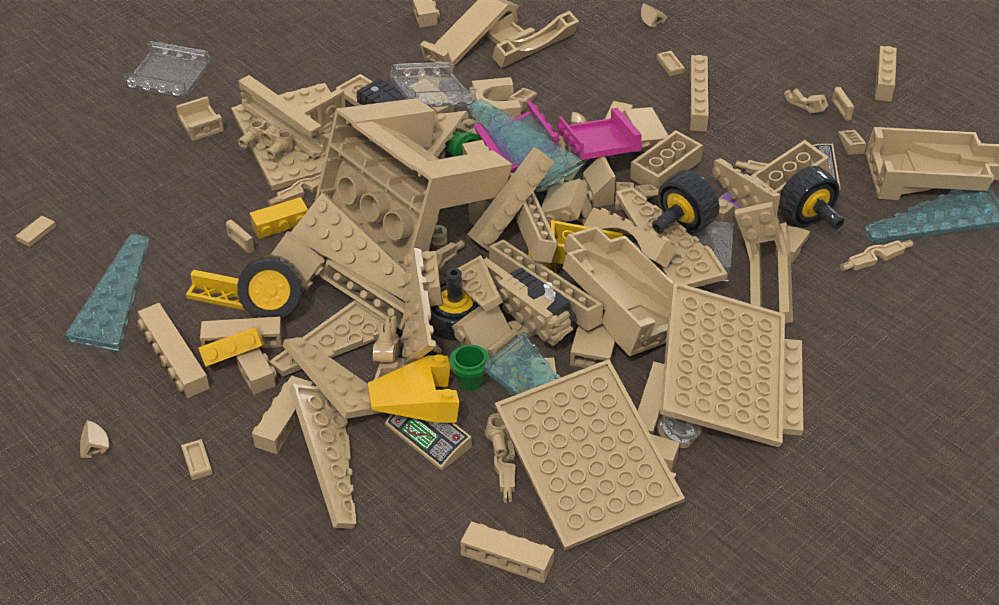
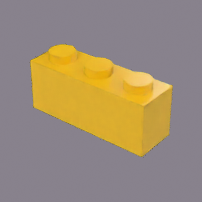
(278, 217)
(231, 346)

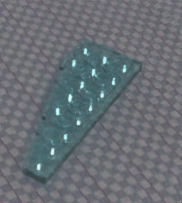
(946, 214)

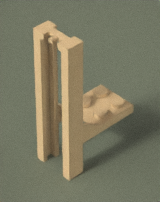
(274, 109)
(760, 225)

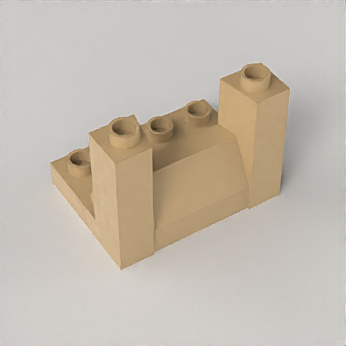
(391, 182)

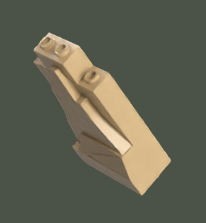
(929, 159)
(626, 283)

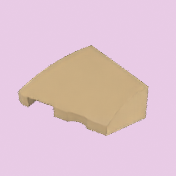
(797, 239)

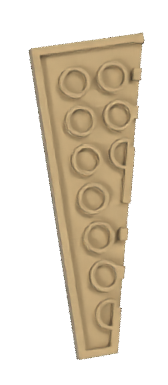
(341, 239)
(329, 450)

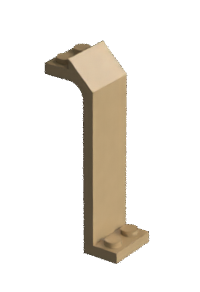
(468, 30)

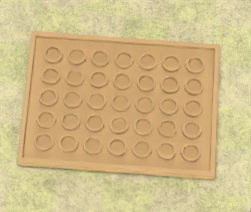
(294, 164)
(724, 365)
(588, 454)

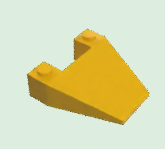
(412, 391)

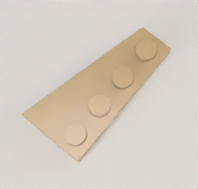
(446, 126)
(479, 284)

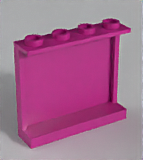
(601, 136)

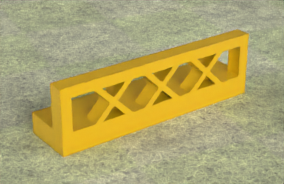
(214, 284)

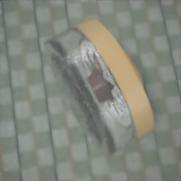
(678, 430)

